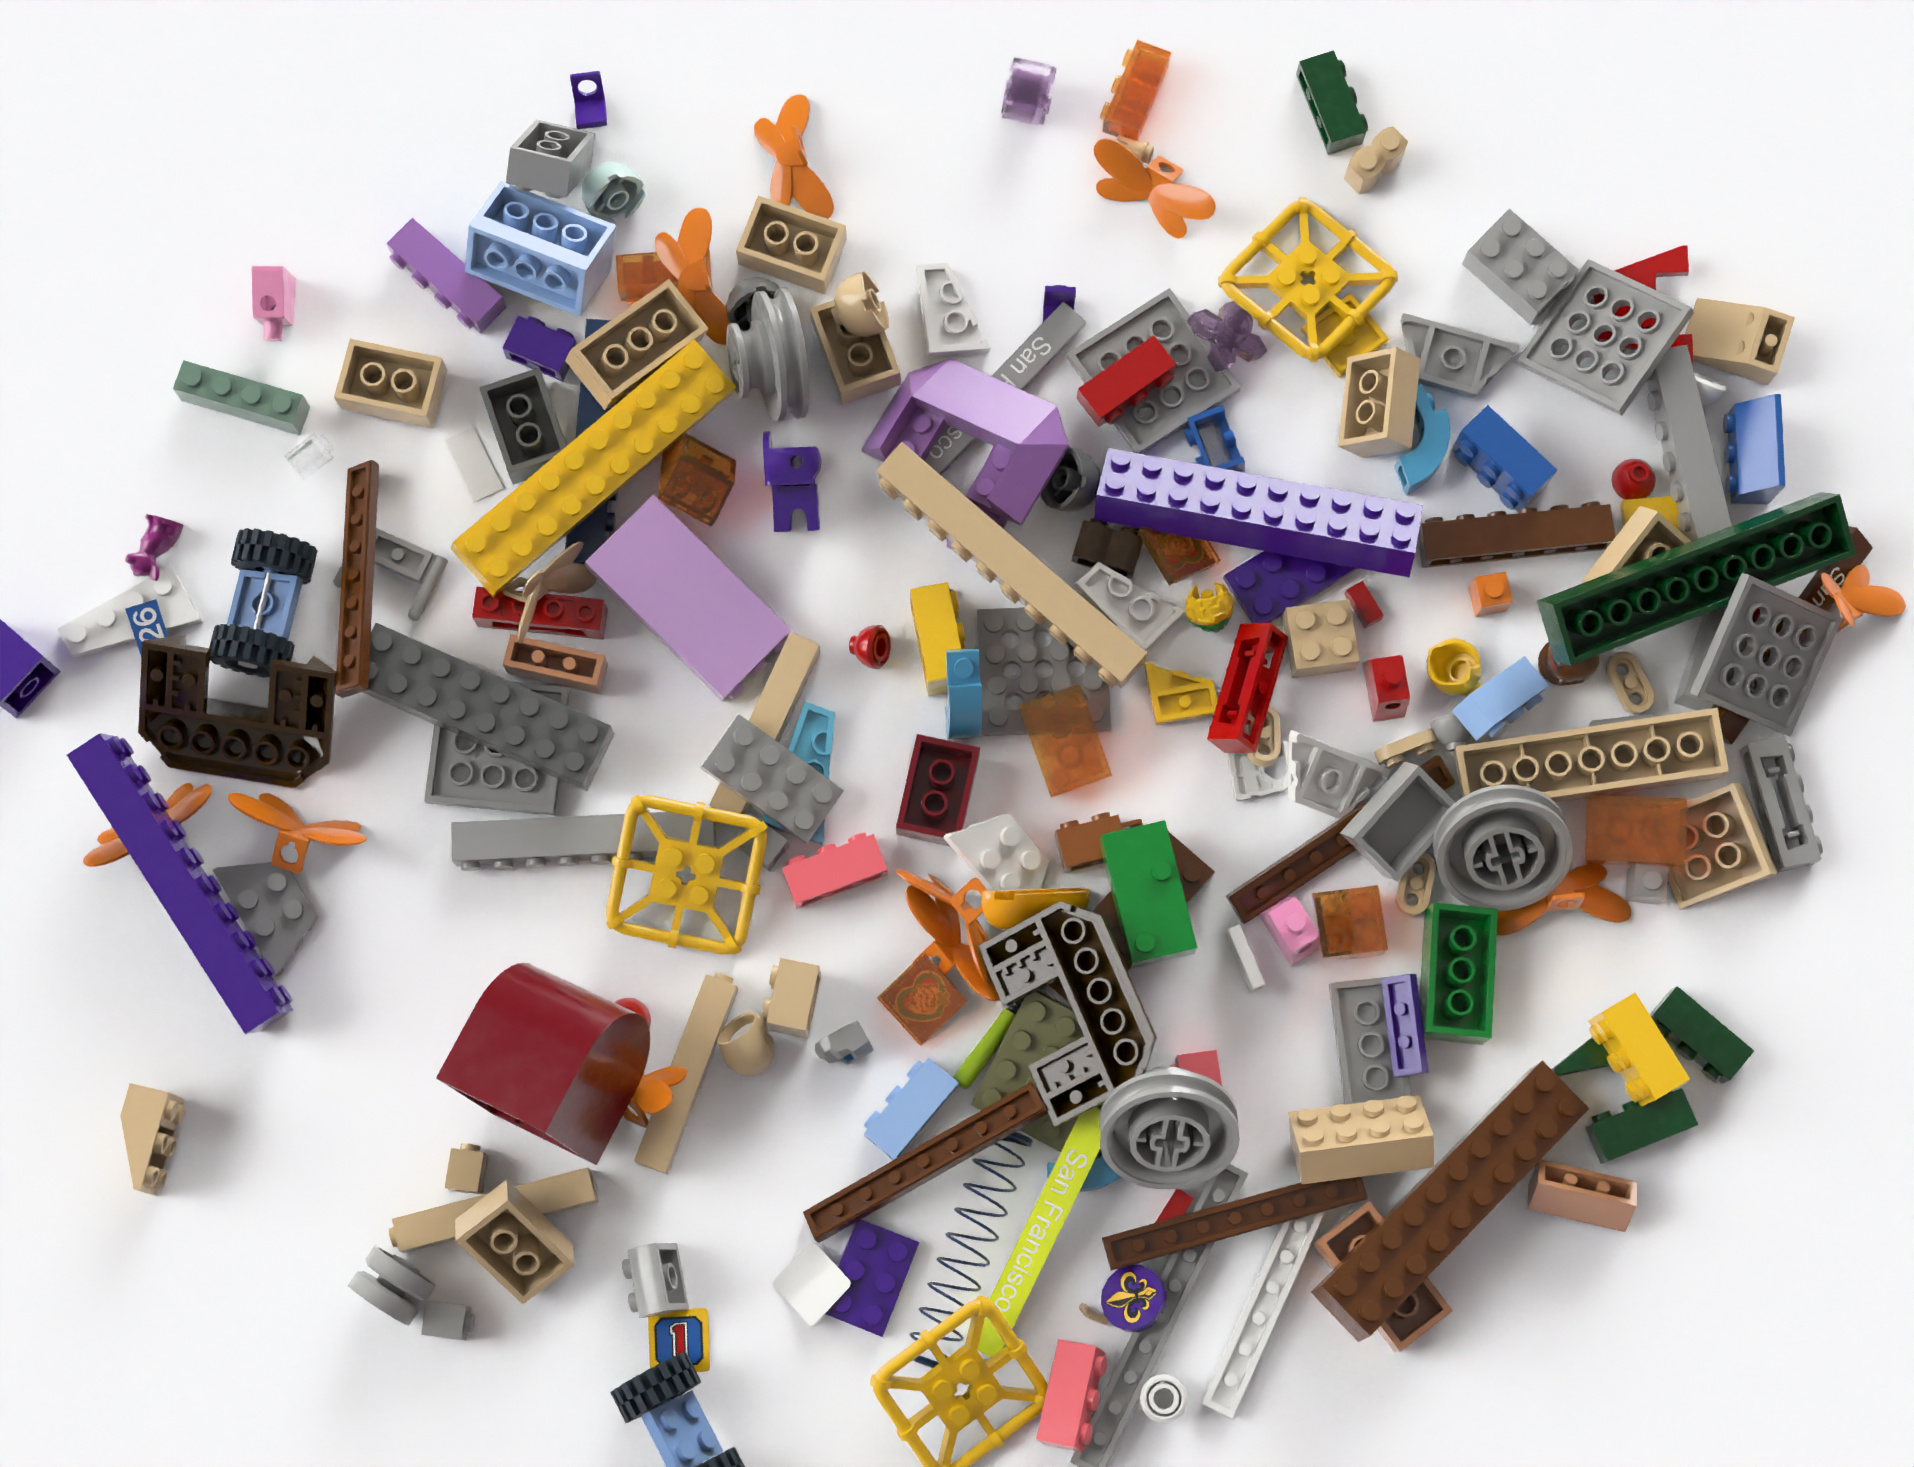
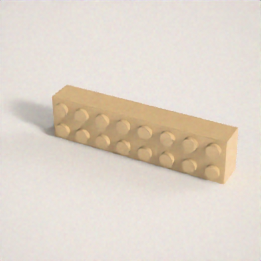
(1600, 757)

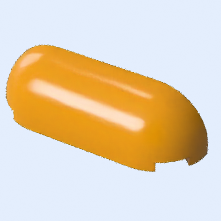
(1011, 907)

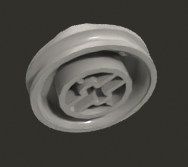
(771, 356)
(1510, 873)
(1168, 1129)

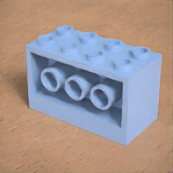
(539, 248)

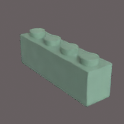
(241, 397)

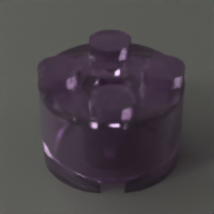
(1027, 91)

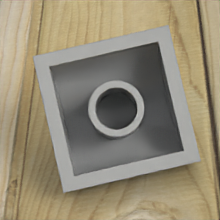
(656, 1279)

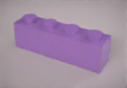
(445, 275)

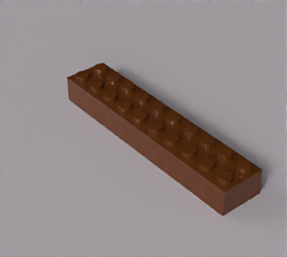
(1449, 1201)

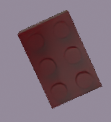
(937, 789)

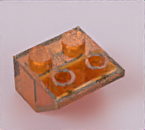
(696, 478)
(1350, 923)

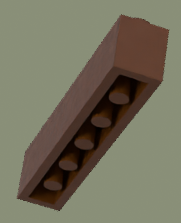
(1515, 535)

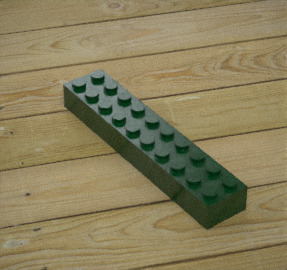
(1695, 577)

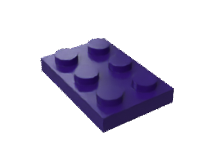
(877, 1267)

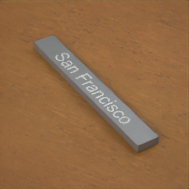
(1016, 371)

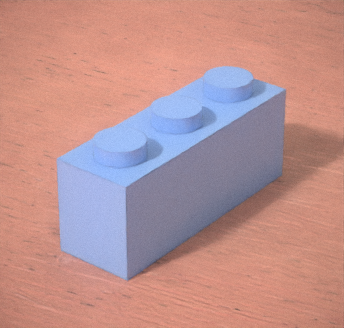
(1501, 699)
(910, 1108)

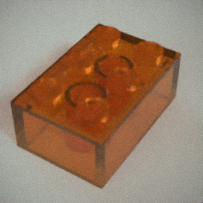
(1064, 739)
(1636, 830)

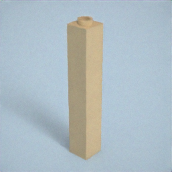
(776, 704)
(695, 1055)
(438, 1223)

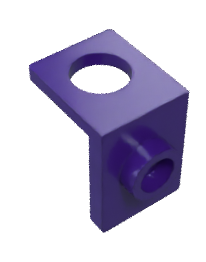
(589, 107)
(1054, 296)

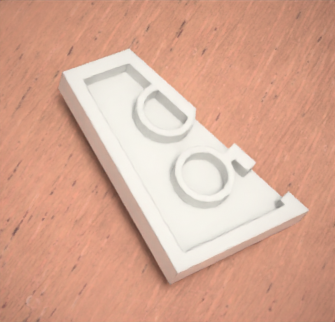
(945, 315)
(1126, 605)

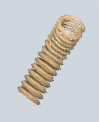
(1095, 1316)

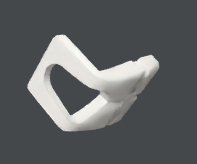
(1251, 779)

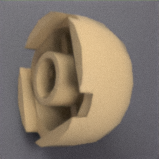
(859, 306)

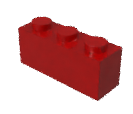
(1127, 382)

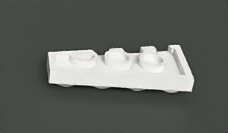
(109, 623)

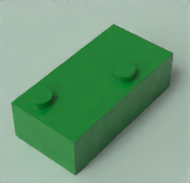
(1147, 894)
(1458, 973)

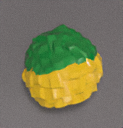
(1210, 611)

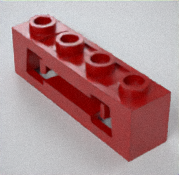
(553, 614)
(1247, 687)

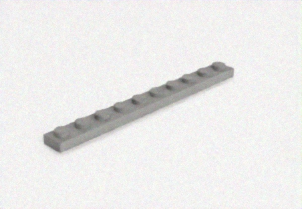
(1146, 1346)

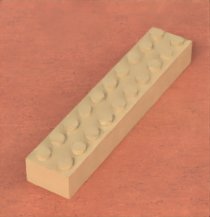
(1011, 565)

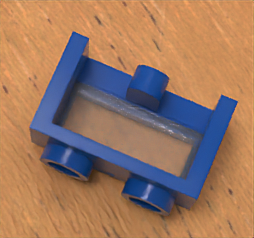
(1214, 440)

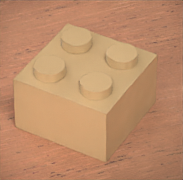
(1320, 638)
(793, 997)

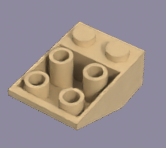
(1739, 338)
(148, 1130)

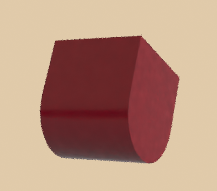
(550, 1059)

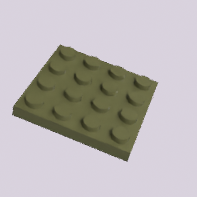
(1036, 1032)

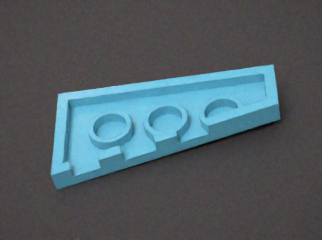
(812, 744)

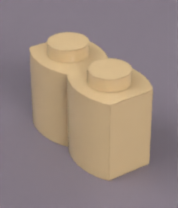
(1375, 160)

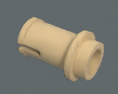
(1142, 151)

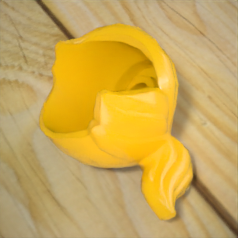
(1454, 667)

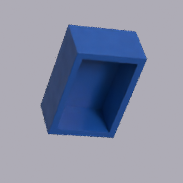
(1503, 459)

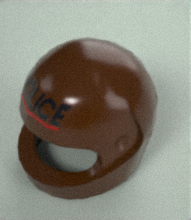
(1571, 674)

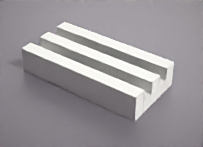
(1244, 958)

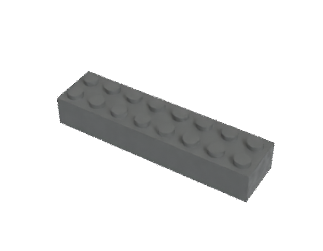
(486, 708)

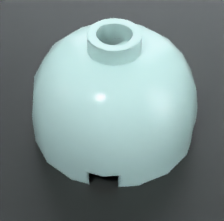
(611, 191)

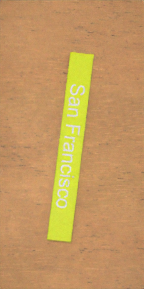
(1043, 1226)

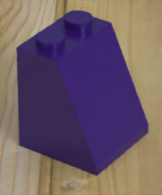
(22, 672)

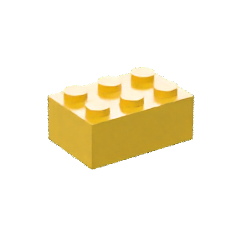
(936, 630)
(1637, 1050)

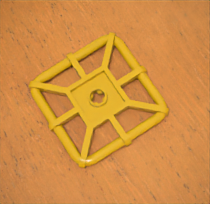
(1307, 299)
(673, 856)
(962, 1367)

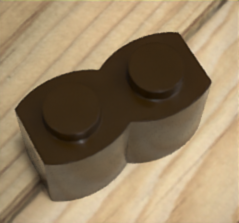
(1108, 546)

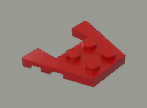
(1666, 264)

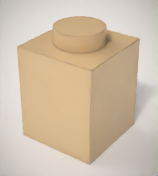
(466, 1169)

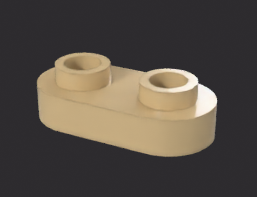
(1632, 683)
(1269, 740)
(1418, 743)
(1417, 885)

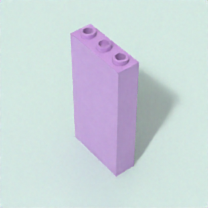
(688, 598)

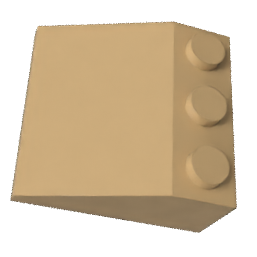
(1721, 849)

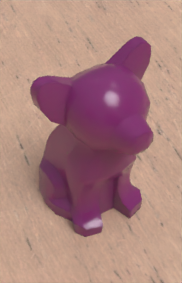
(157, 540)

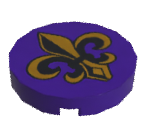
(1133, 1298)

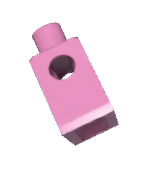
(272, 288)
(1291, 929)

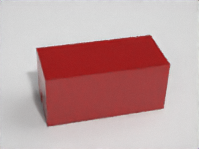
(1364, 604)
(1176, 1206)

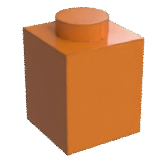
(1490, 594)

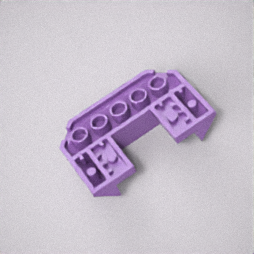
(1019, 425)

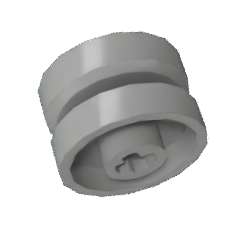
(394, 1281)

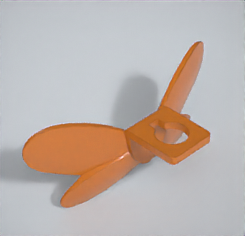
(791, 173)
(1135, 183)
(688, 264)
(1858, 598)
(182, 805)
(278, 814)
(1576, 890)
(943, 924)
(975, 931)
(654, 1093)

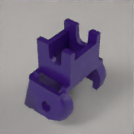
(780, 471)

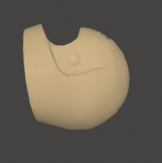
(750, 1052)

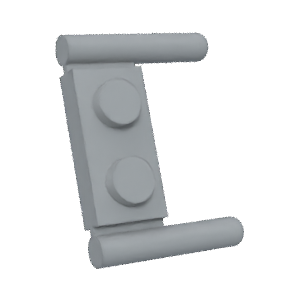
(409, 562)

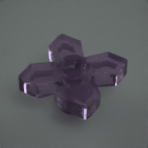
(1229, 335)

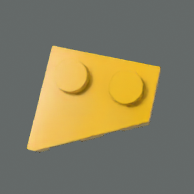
(1179, 696)

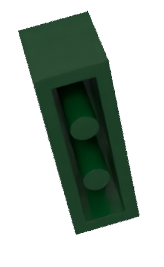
(1332, 102)
(1700, 1036)
(1639, 1125)

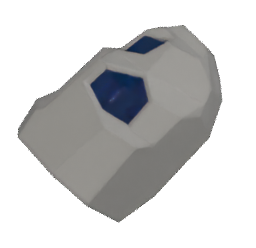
(844, 1045)

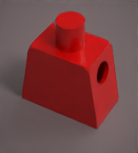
(1386, 685)

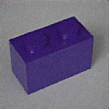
(539, 346)

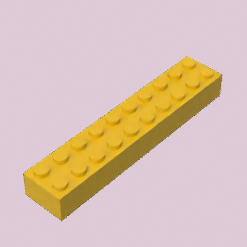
(592, 468)

